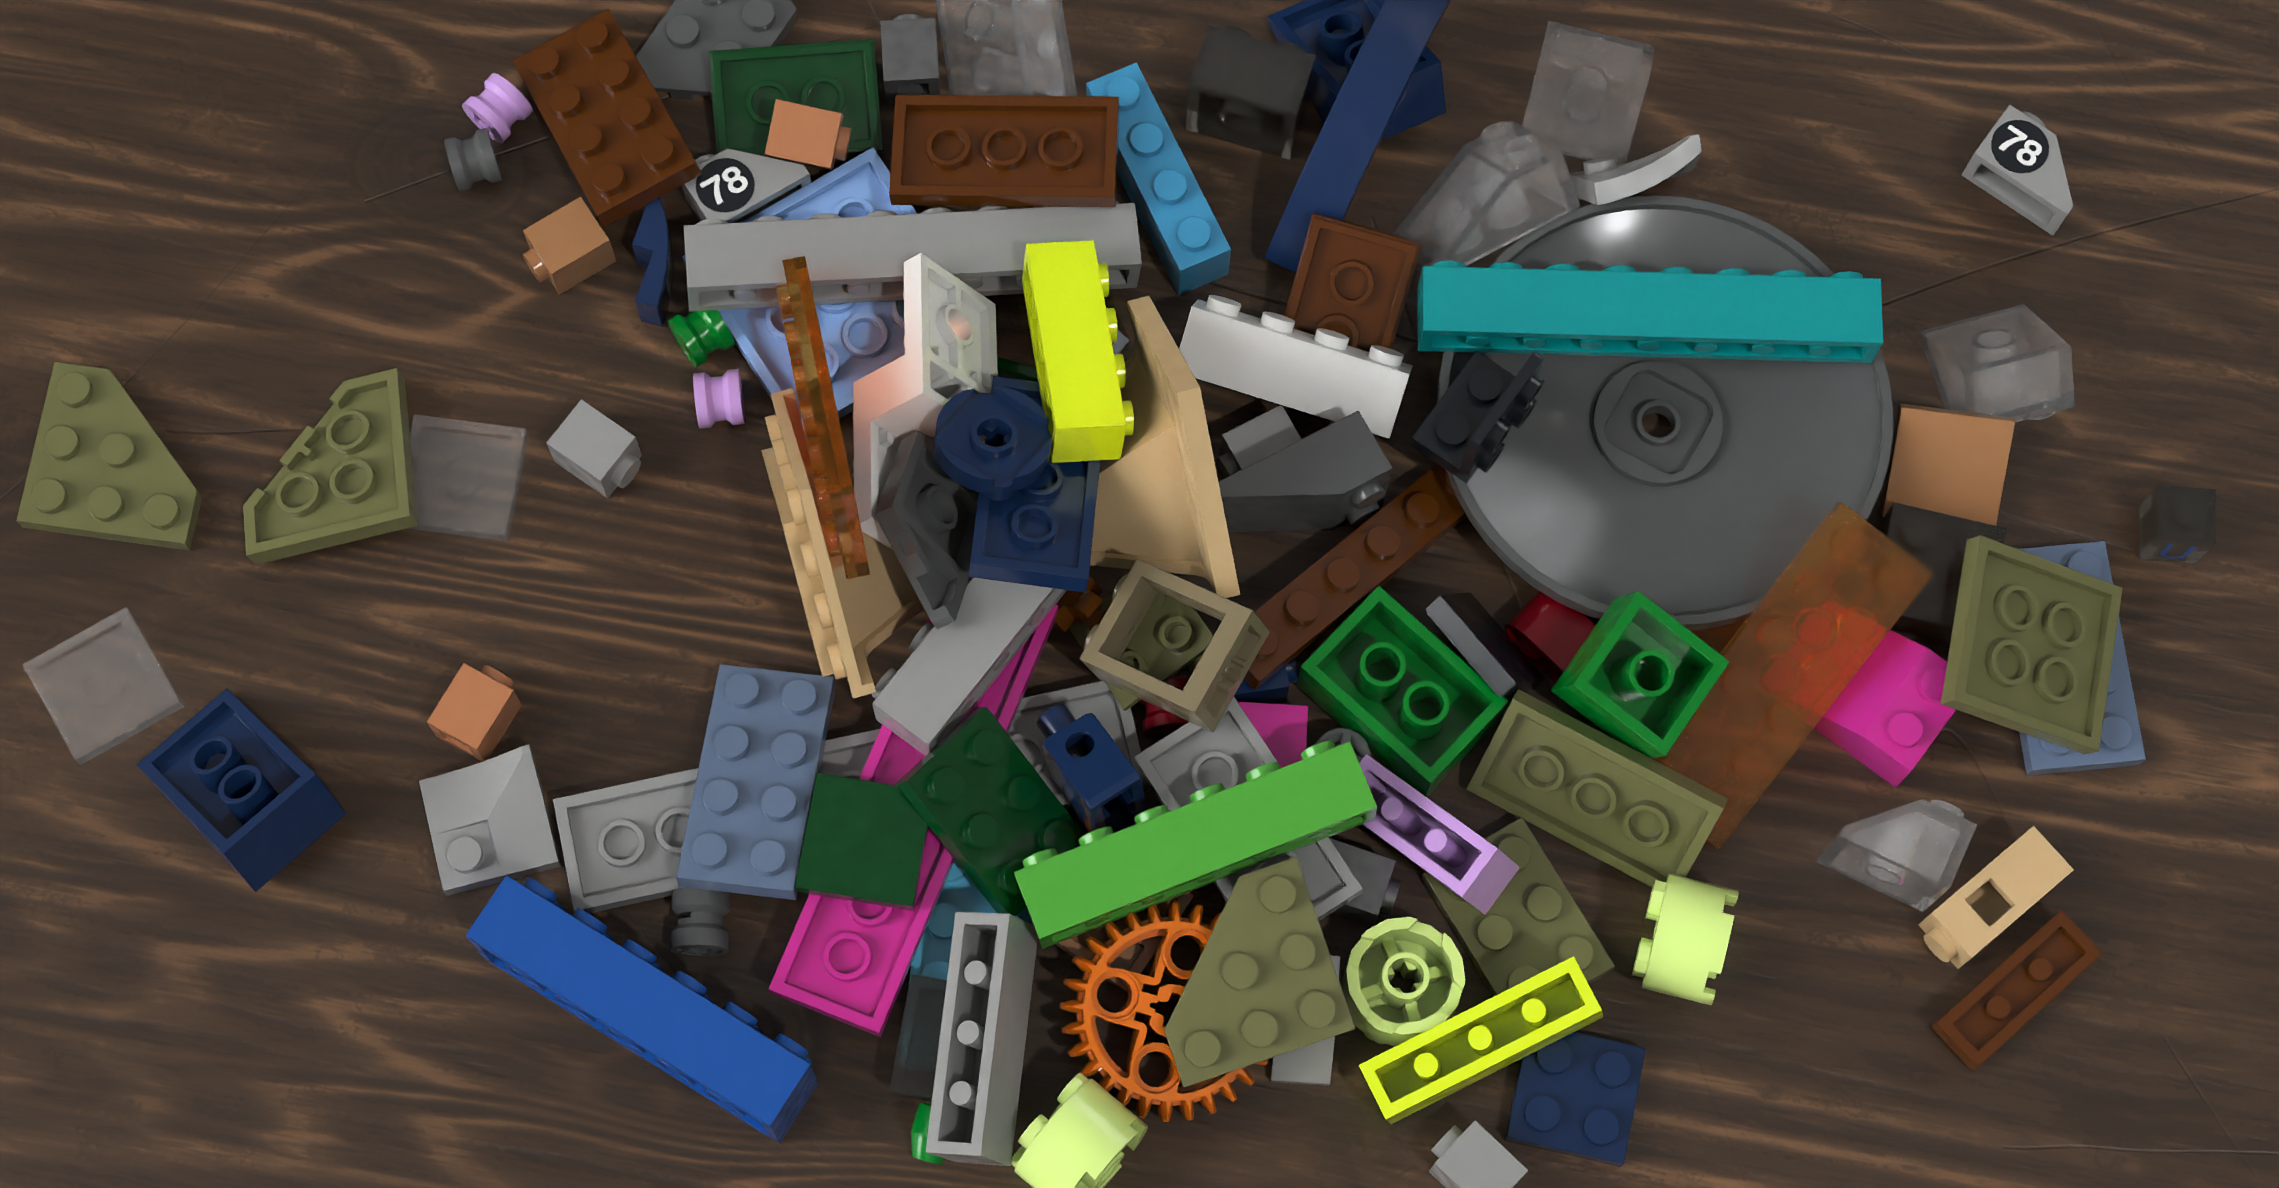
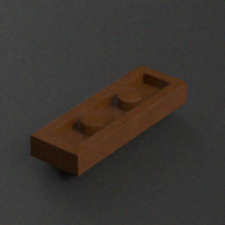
(2017, 990)

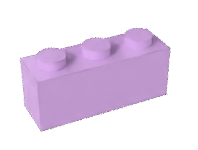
(1436, 839)

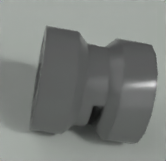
(700, 922)

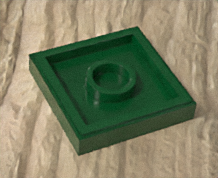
(862, 843)

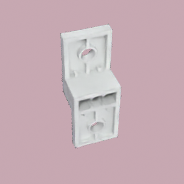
(947, 351)

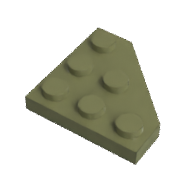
(104, 467)
(340, 478)
(1259, 981)

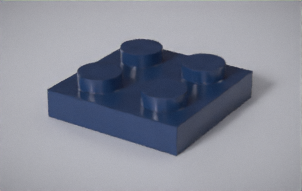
(1577, 1098)

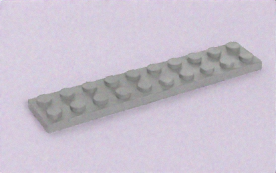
(629, 837)

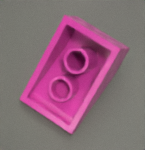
(1890, 708)

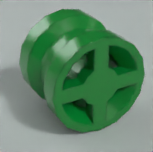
(701, 334)

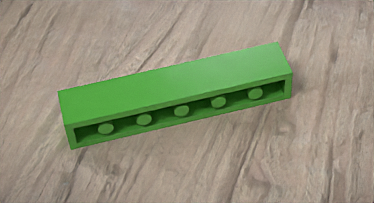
(1195, 843)

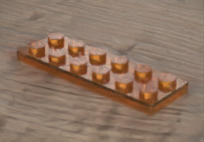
(821, 418)
(1795, 660)

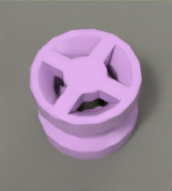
(497, 107)
(718, 398)

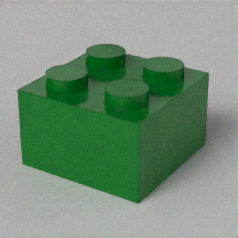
(1640, 675)

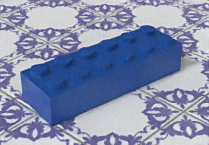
(643, 1008)

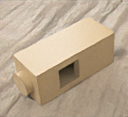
(1994, 898)

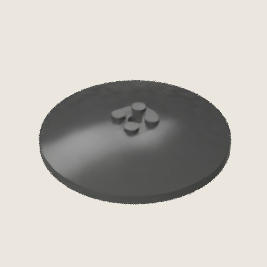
(1753, 453)

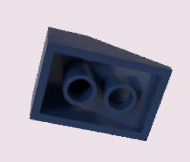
(1335, 35)
(242, 789)

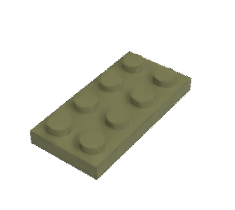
(1595, 792)

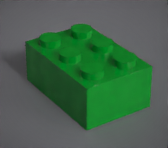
(1401, 691)

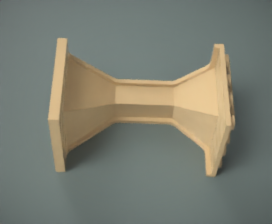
(1150, 506)

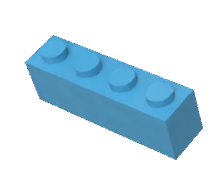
(1163, 185)

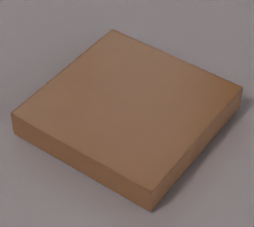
(1948, 462)

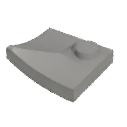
(1607, 182)
(489, 822)

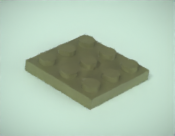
(2032, 645)

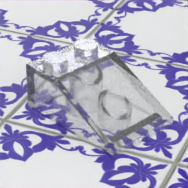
(1490, 196)

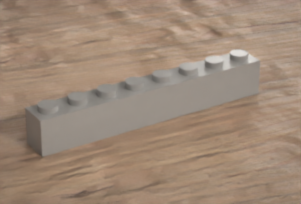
(866, 254)

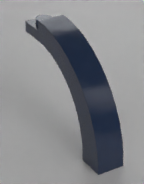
(1357, 121)

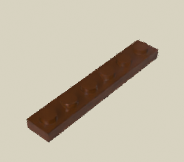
(1354, 570)

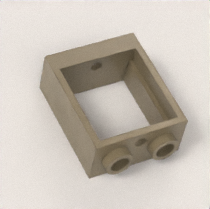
(1217, 672)

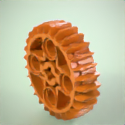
(1088, 1009)

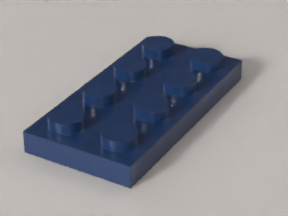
(1042, 530)

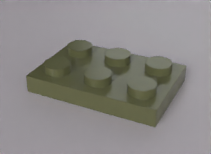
(1528, 925)

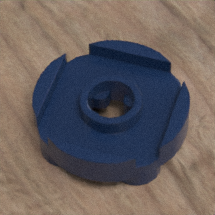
(986, 468)

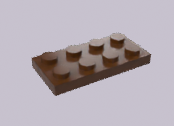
(607, 118)
(1005, 150)

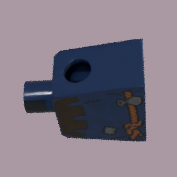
(1091, 770)

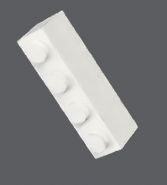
(1292, 366)

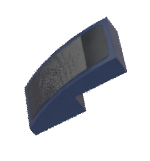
(655, 252)

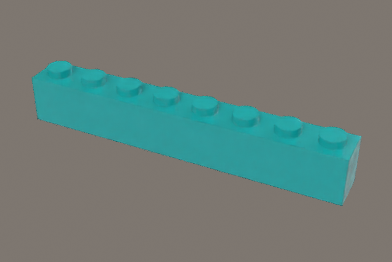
(1649, 313)

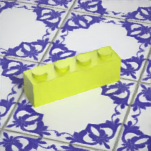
(1075, 351)
(1481, 1040)

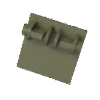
(1165, 642)

